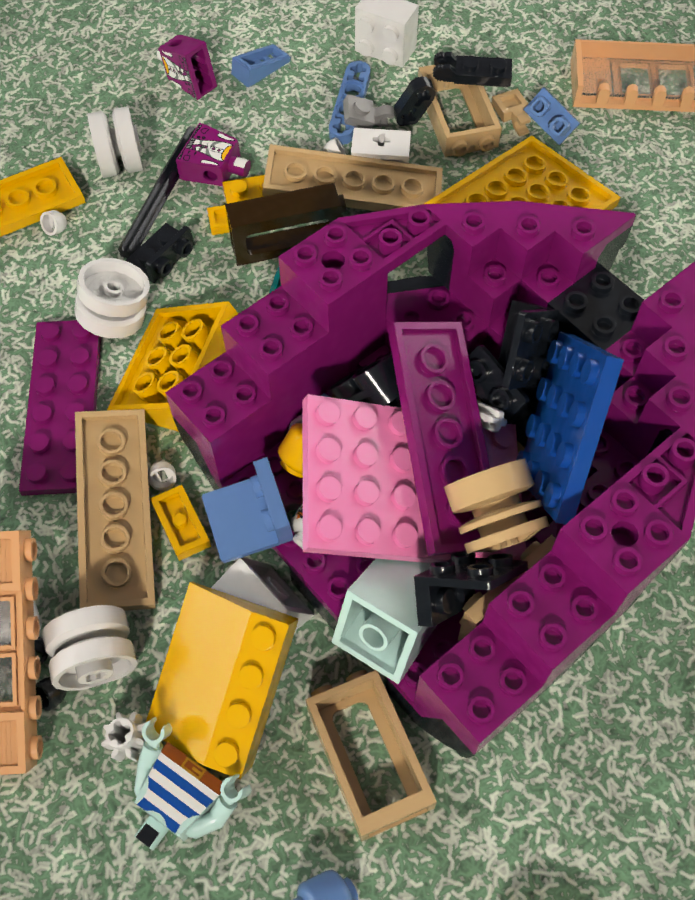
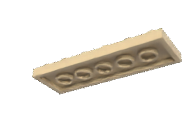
(362, 180)
(113, 510)

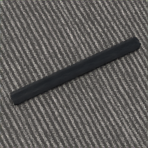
(154, 201)

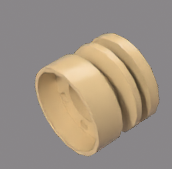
(496, 506)

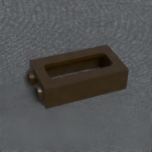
(279, 212)

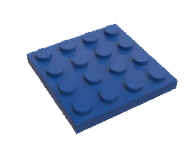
(568, 422)

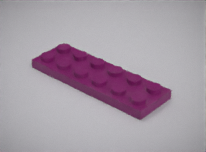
(60, 384)
(439, 423)

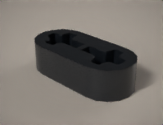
(414, 102)

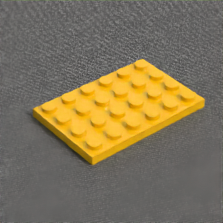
(530, 175)

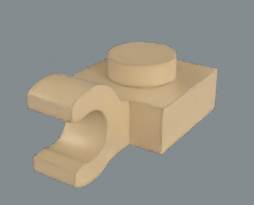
(511, 107)

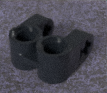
(369, 383)

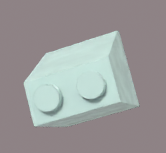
(381, 618)

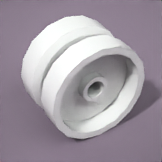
(115, 142)
(111, 297)
(89, 647)

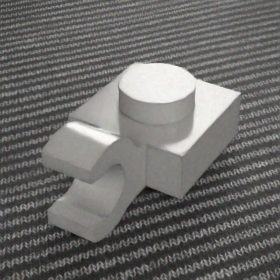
(362, 114)

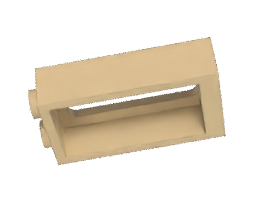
(487, 130)
(369, 689)

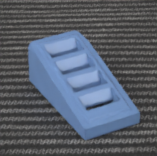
(250, 69)

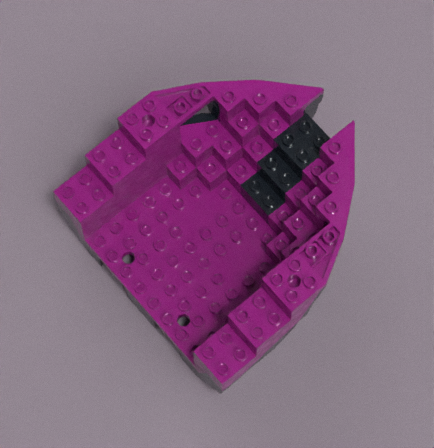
(481, 257)

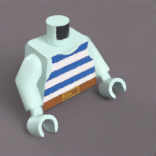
(179, 791)

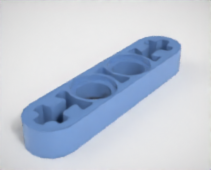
(348, 84)

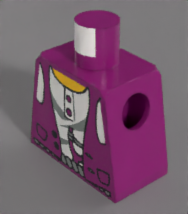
(188, 65)
(211, 157)

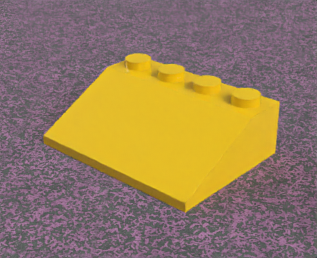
(170, 351)
(221, 678)

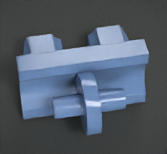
(551, 116)

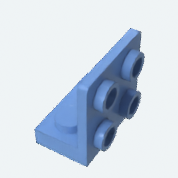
(248, 515)

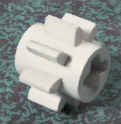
(118, 731)

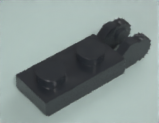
(473, 70)

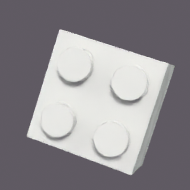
(386, 30)

